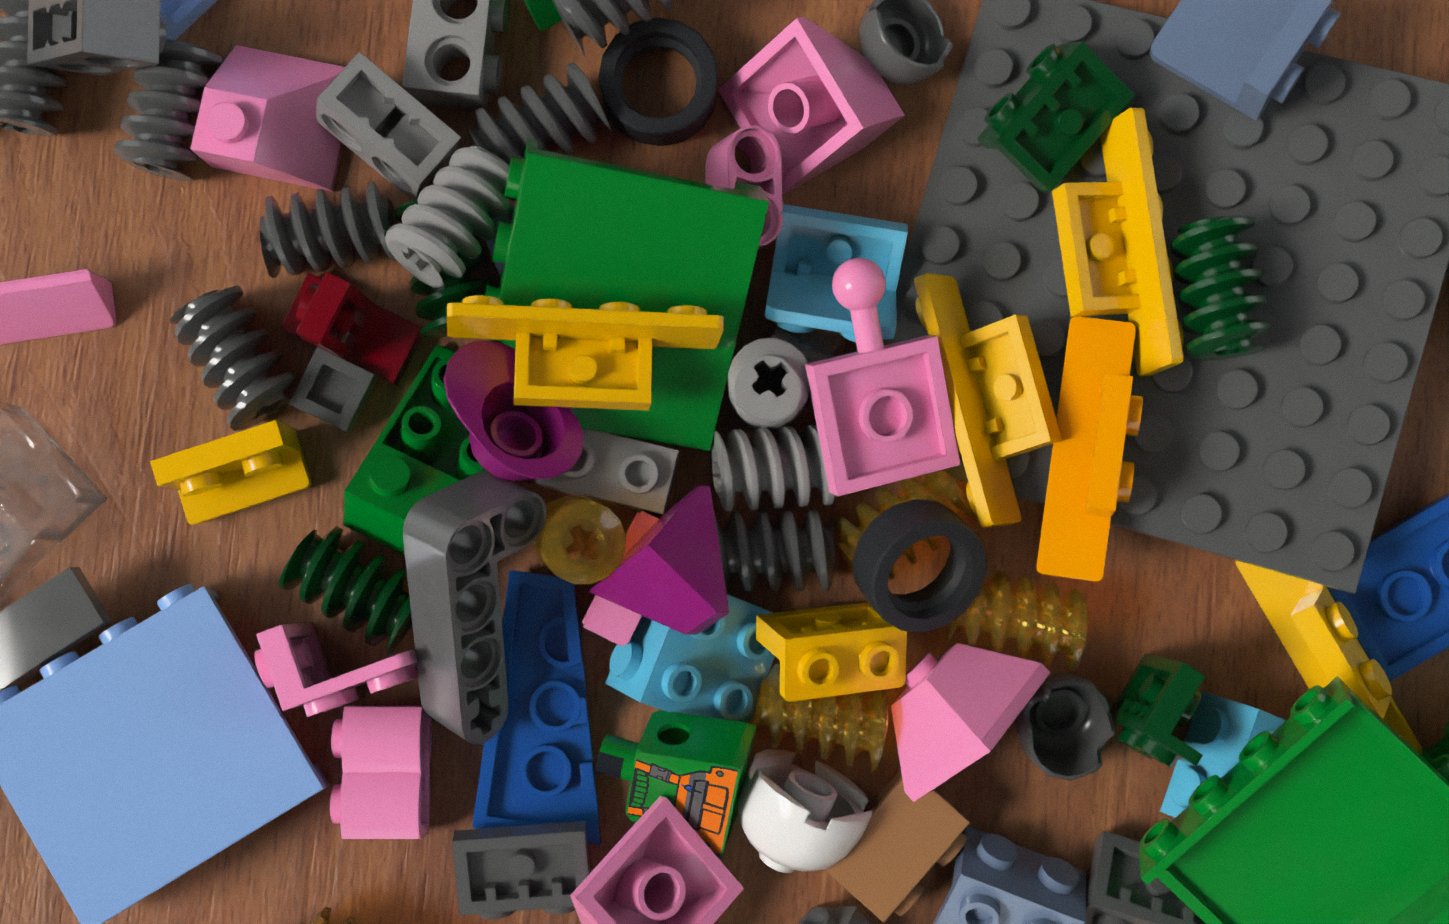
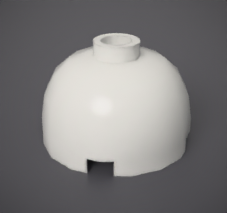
(800, 816)

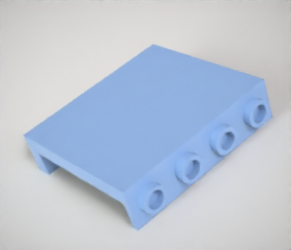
(148, 755)

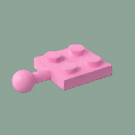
(883, 407)

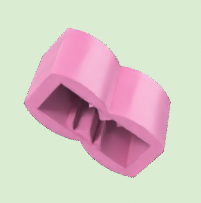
(384, 772)

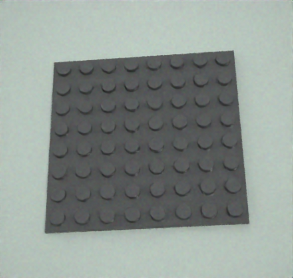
(1350, 205)

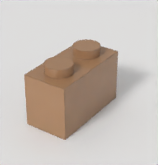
(899, 848)

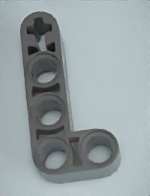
(455, 596)

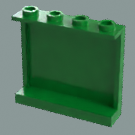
(643, 240)
(1313, 826)

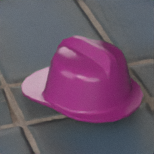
(506, 437)

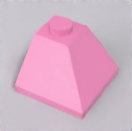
(813, 98)
(263, 121)
(958, 711)
(657, 876)

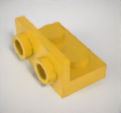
(235, 471)
(833, 650)

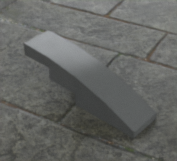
(47, 625)

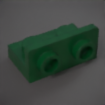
(1055, 113)
(1151, 705)

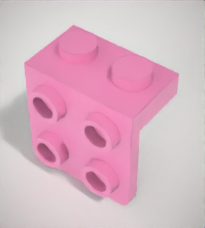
(298, 670)

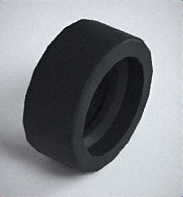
(650, 35)
(942, 598)

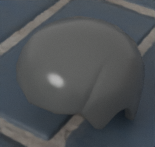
(903, 40)
(1066, 726)

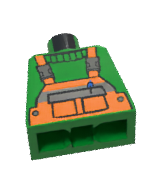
(690, 762)

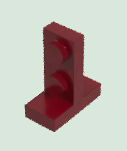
(352, 327)

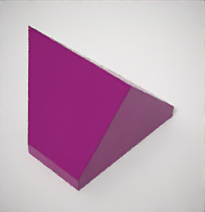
(674, 569)

